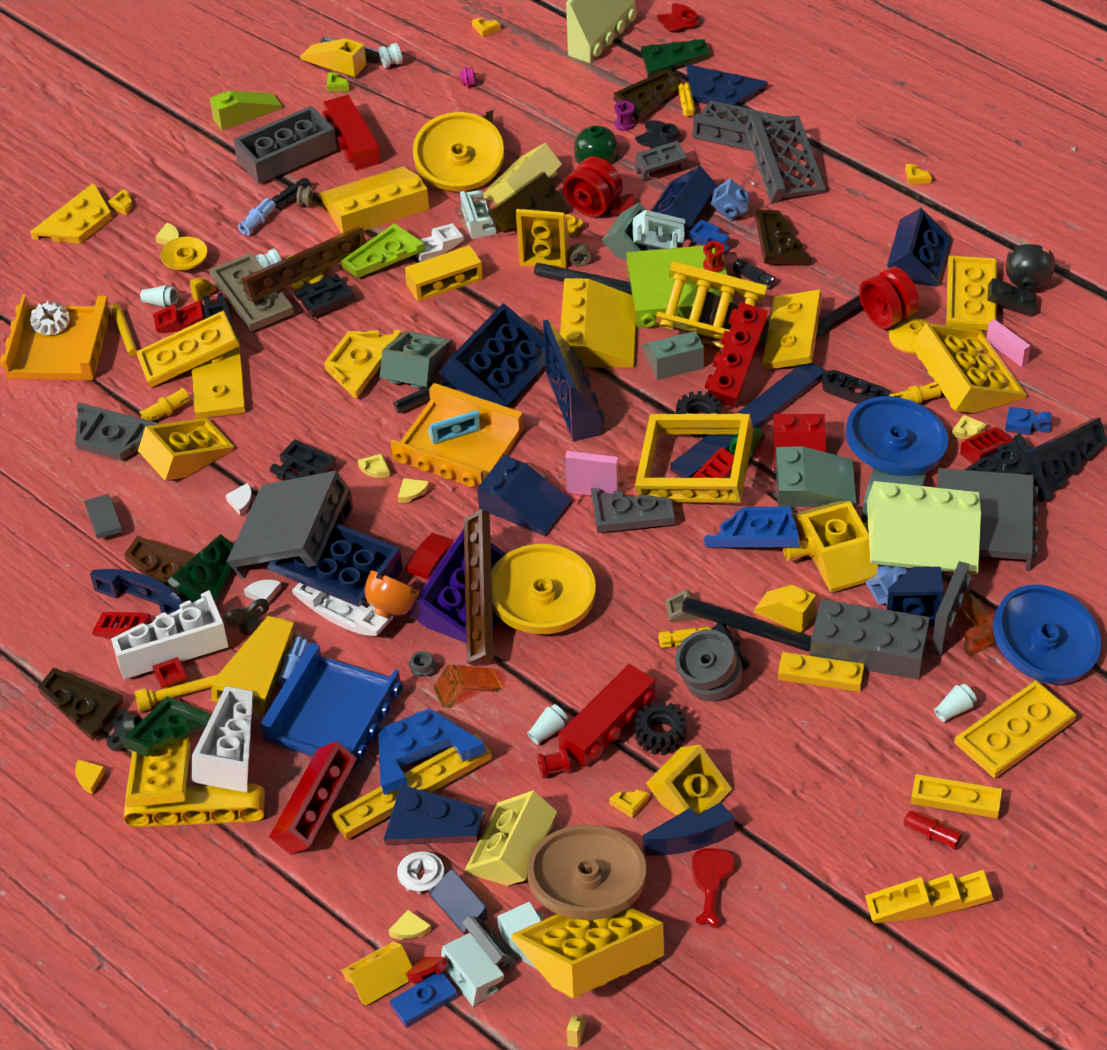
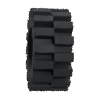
(698, 403)
(660, 715)

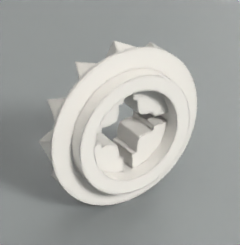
(47, 326)
(410, 867)

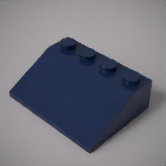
(497, 358)
(571, 387)
(344, 565)

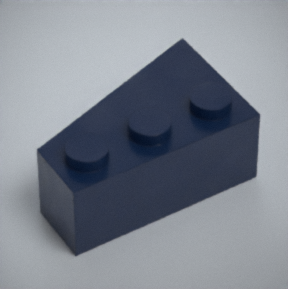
(432, 818)

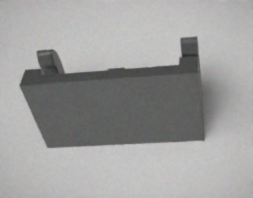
(659, 158)

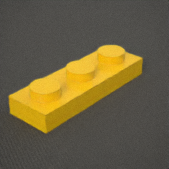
(820, 671)
(956, 796)

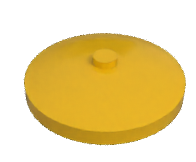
(458, 151)
(542, 588)

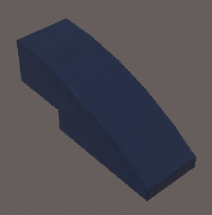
(689, 831)

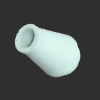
(160, 296)
(956, 702)
(549, 723)

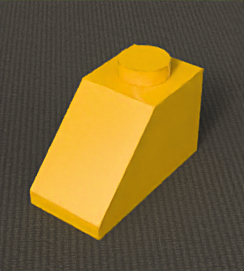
(788, 607)

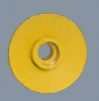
(183, 253)
(905, 332)

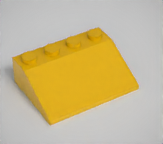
(376, 200)
(598, 323)
(966, 368)
(590, 953)

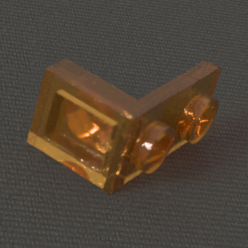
(981, 635)
(457, 678)

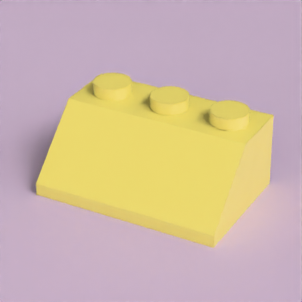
(522, 171)
(510, 838)

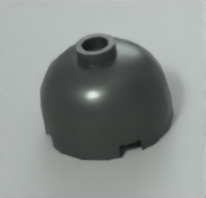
(1030, 266)

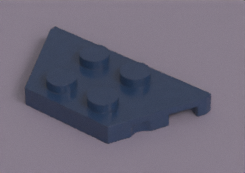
(722, 86)

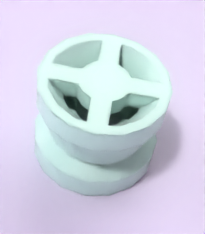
(390, 55)
(268, 259)

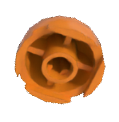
(389, 595)

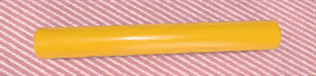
(124, 329)

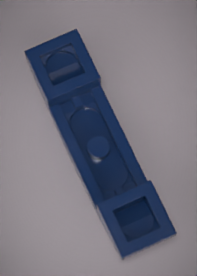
(115, 581)

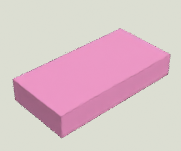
(1008, 343)

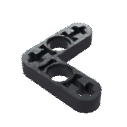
(840, 379)

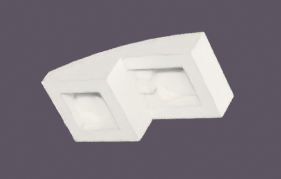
(441, 241)

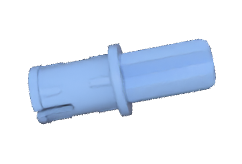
(256, 216)
(291, 658)

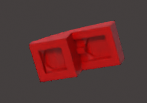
(173, 320)
(428, 555)
(169, 673)

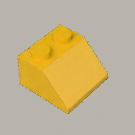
(689, 782)

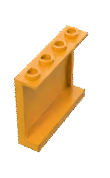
(60, 356)
(465, 457)

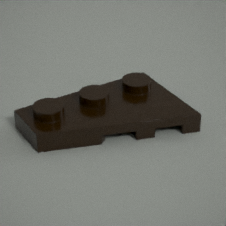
(649, 93)
(534, 195)
(777, 241)

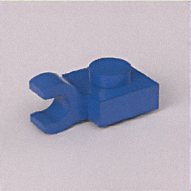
(705, 232)
(1023, 421)

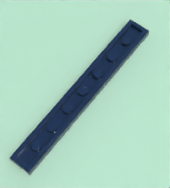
(760, 410)

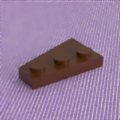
(156, 560)

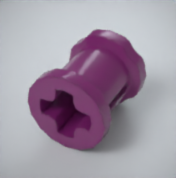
(624, 115)

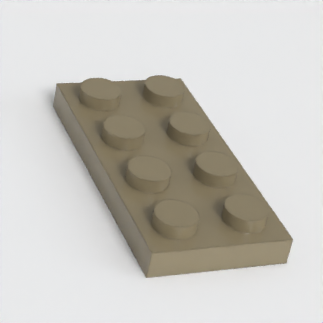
(255, 313)

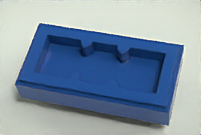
(423, 999)

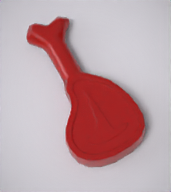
(709, 871)

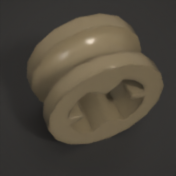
(304, 196)
(576, 249)

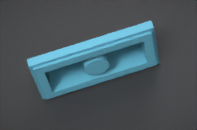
(454, 427)

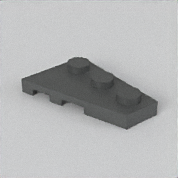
(623, 512)
(951, 602)

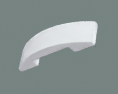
(346, 615)

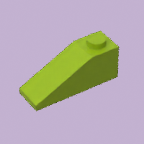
(240, 106)

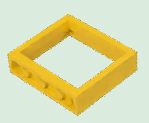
(696, 488)

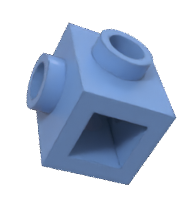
(730, 200)
(883, 580)

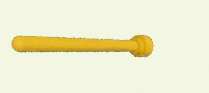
(146, 699)

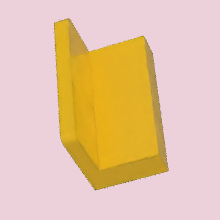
(379, 972)

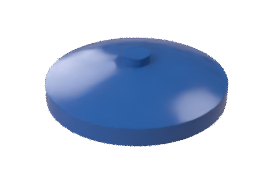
(896, 436)
(1046, 634)

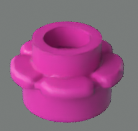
(468, 76)

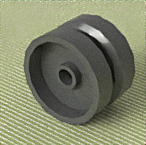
(709, 665)

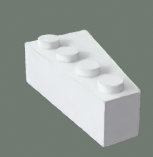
(182, 634)
(224, 747)

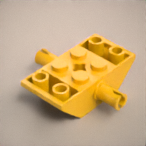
(836, 543)

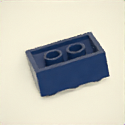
(686, 196)
(920, 248)

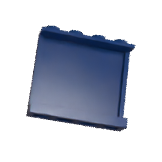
(329, 704)

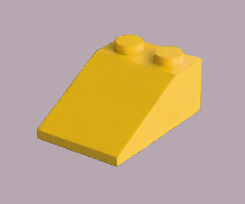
(542, 238)
(183, 447)

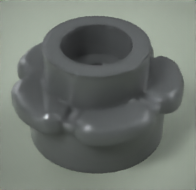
(422, 663)

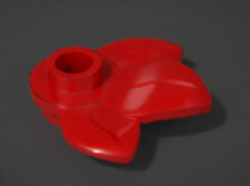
(680, 18)

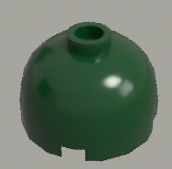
(596, 142)

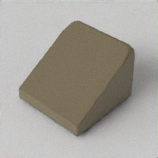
(674, 607)

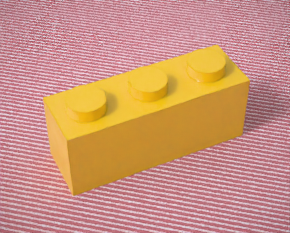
(443, 273)

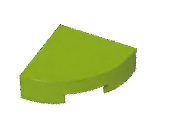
(337, 83)

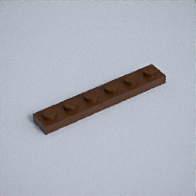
(302, 264)
(478, 588)

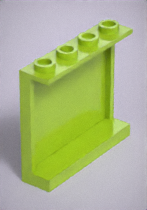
(653, 286)

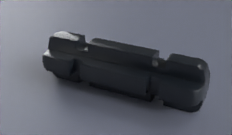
(289, 193)
(753, 273)

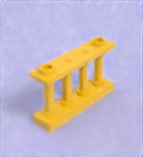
(705, 281)

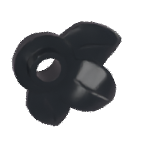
(658, 134)

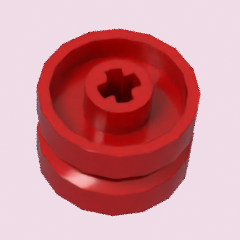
(593, 186)
(889, 297)

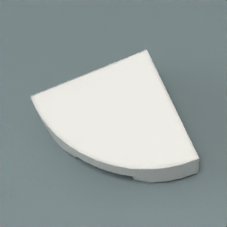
(240, 499)
(263, 590)

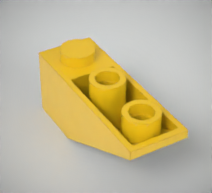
(338, 55)

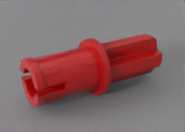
(932, 829)

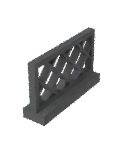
(730, 131)
(766, 161)

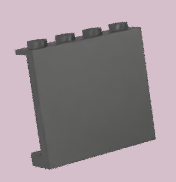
(1005, 511)
(289, 521)

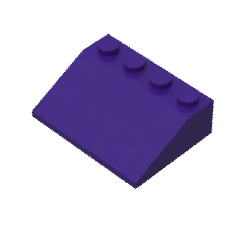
(442, 598)

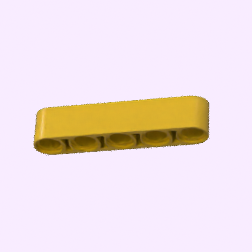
(202, 806)

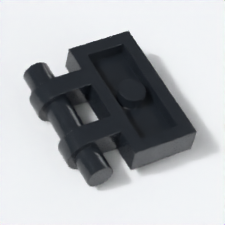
(325, 295)
(303, 458)

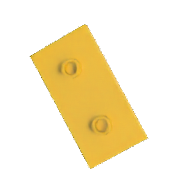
(968, 292)
(792, 329)
(187, 349)
(219, 386)
(1015, 729)
(159, 777)

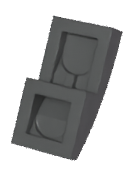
(103, 516)

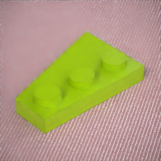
(382, 250)

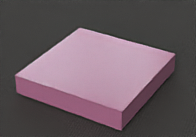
(591, 471)

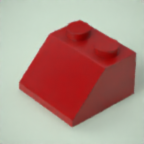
(799, 431)

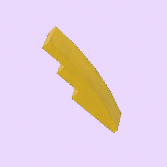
(930, 898)

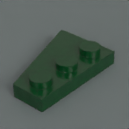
(673, 54)
(204, 570)
(165, 726)

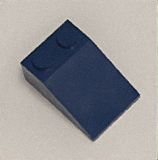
(522, 496)

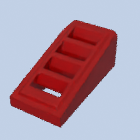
(970, 446)
(720, 460)
(130, 619)

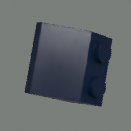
(917, 593)

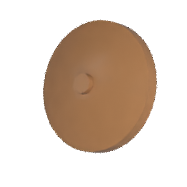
(586, 872)

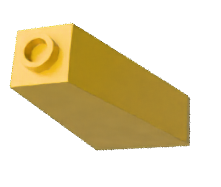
(257, 663)

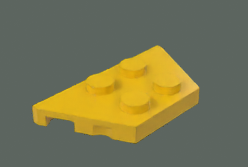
(76, 218)
(358, 359)

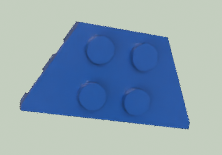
(757, 528)

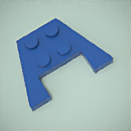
(417, 738)

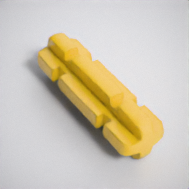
(686, 100)
(666, 638)

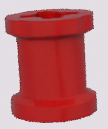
(717, 256)
(553, 762)

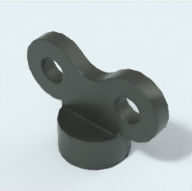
(247, 618)
(122, 728)

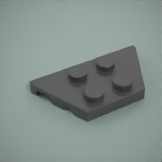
(108, 432)

